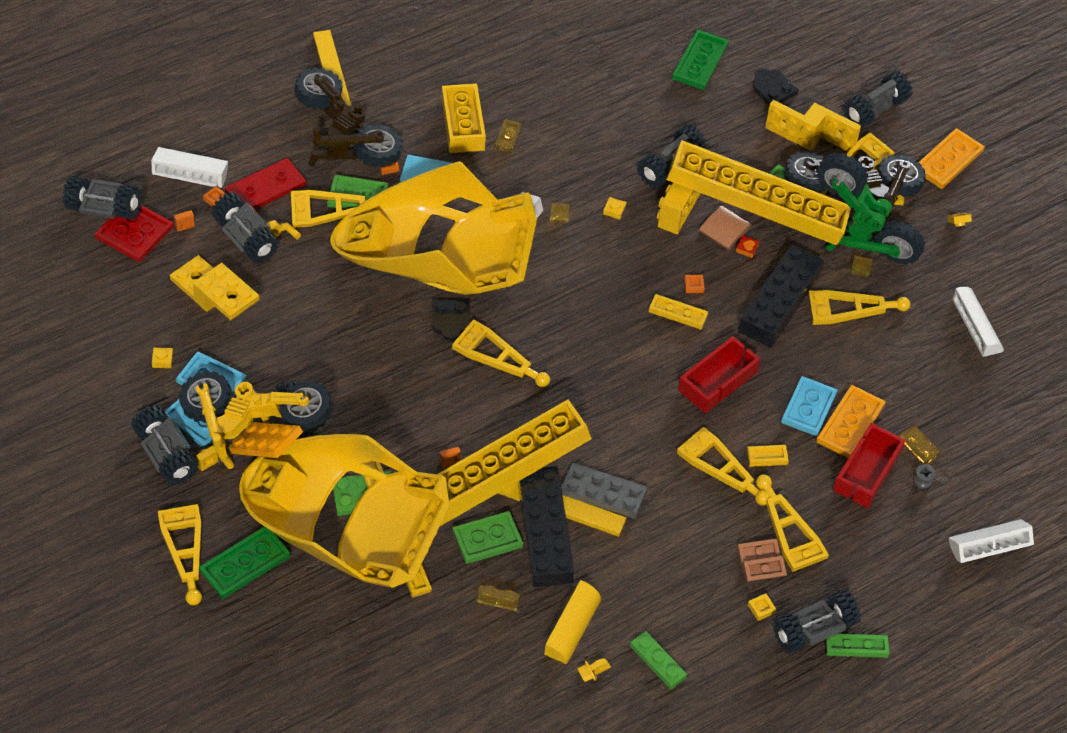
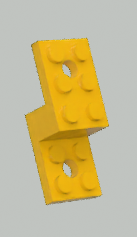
(810, 128)
(214, 287)

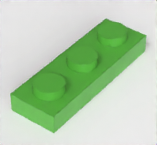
(857, 645)
(658, 660)

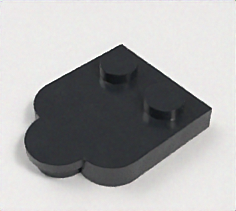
(773, 86)
(450, 317)

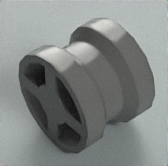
(919, 478)

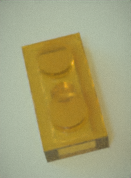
(508, 136)
(920, 445)
(499, 598)

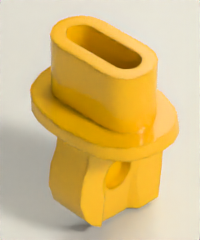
(590, 671)

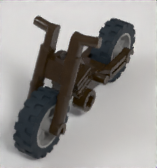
(346, 125)
(905, 179)

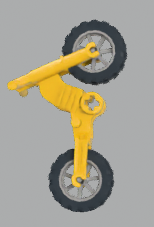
(230, 416)

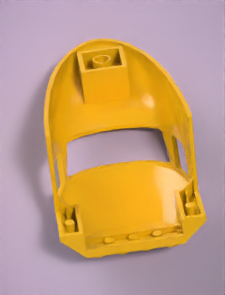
(481, 250)
(388, 525)

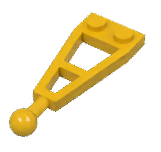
(873, 147)
(302, 210)
(821, 310)
(472, 337)
(700, 444)
(178, 519)
(802, 555)

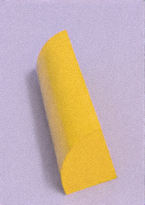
(572, 622)

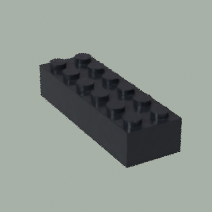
(781, 296)
(546, 528)

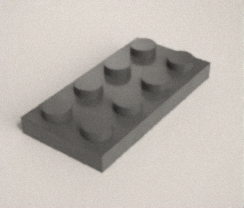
(604, 490)

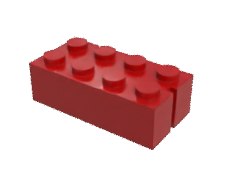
(719, 374)
(869, 465)

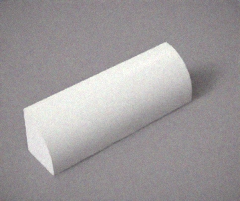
(189, 167)
(977, 322)
(991, 540)

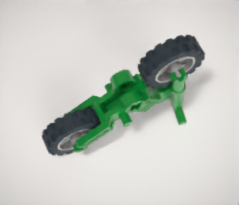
(893, 239)

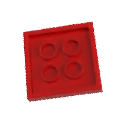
(136, 236)

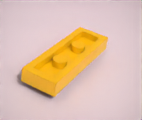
(678, 311)

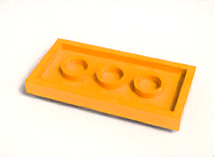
(950, 158)
(850, 421)
(265, 439)

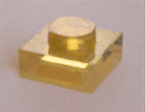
(559, 212)
(861, 266)

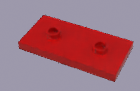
(268, 184)

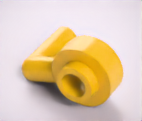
(276, 229)

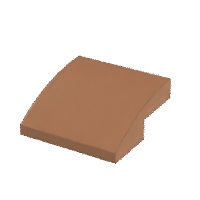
(724, 227)
(761, 560)

